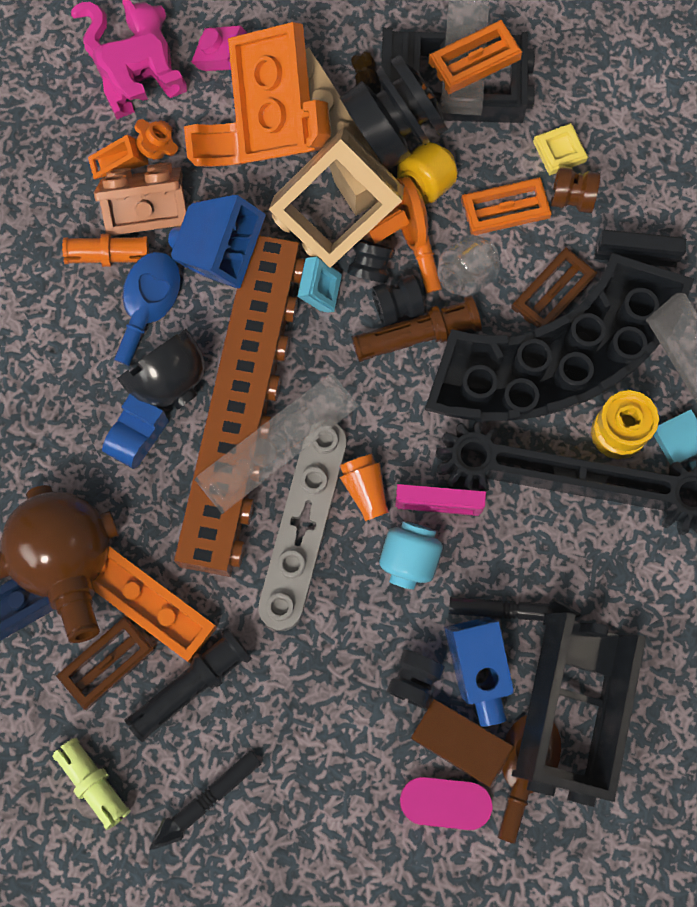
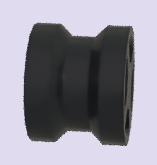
(371, 261)

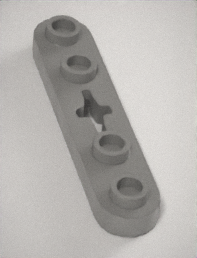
(293, 565)

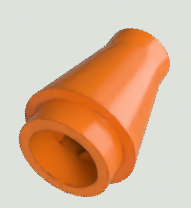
(365, 485)

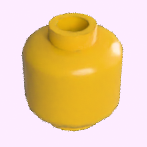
(430, 169)

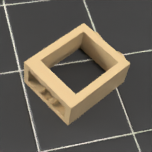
(365, 169)

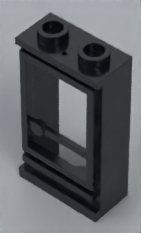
(495, 106)
(597, 651)

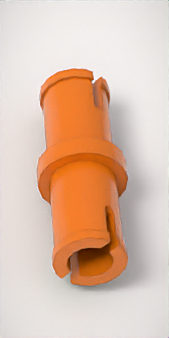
(104, 249)

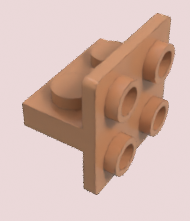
(141, 199)

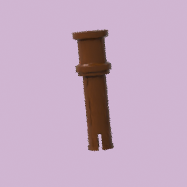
(433, 326)

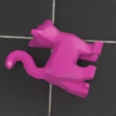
(130, 59)

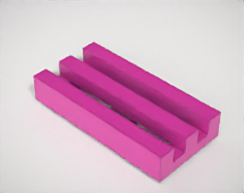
(440, 500)

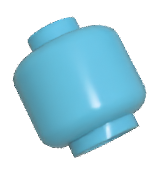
(410, 554)

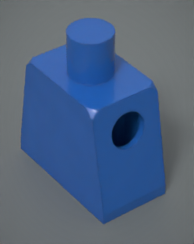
(217, 238)
(475, 647)

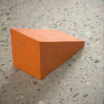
(117, 155)

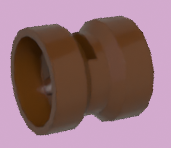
(575, 189)

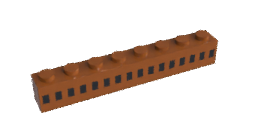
(241, 399)

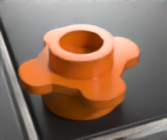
(155, 139)

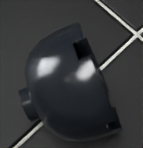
(167, 373)

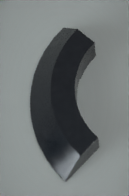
(561, 360)

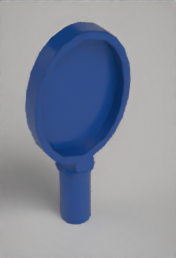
(147, 297)

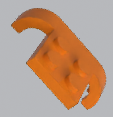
(269, 104)

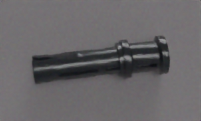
(204, 672)

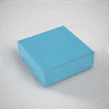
(319, 285)
(678, 437)

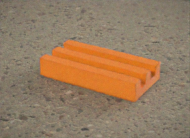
(497, 54)
(507, 221)

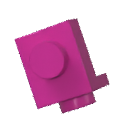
(213, 48)

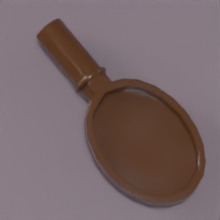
(515, 810)

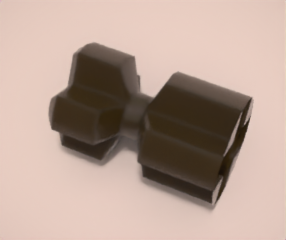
(365, 71)

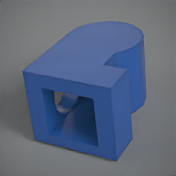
(134, 432)

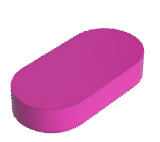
(446, 803)

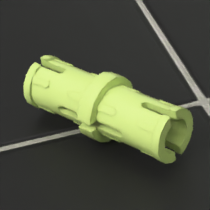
(91, 783)

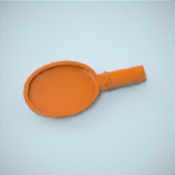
(417, 234)

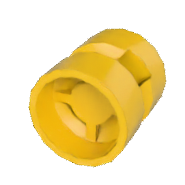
(616, 431)

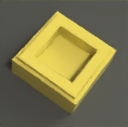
(560, 148)

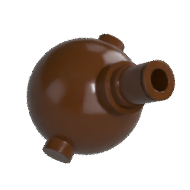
(56, 550)

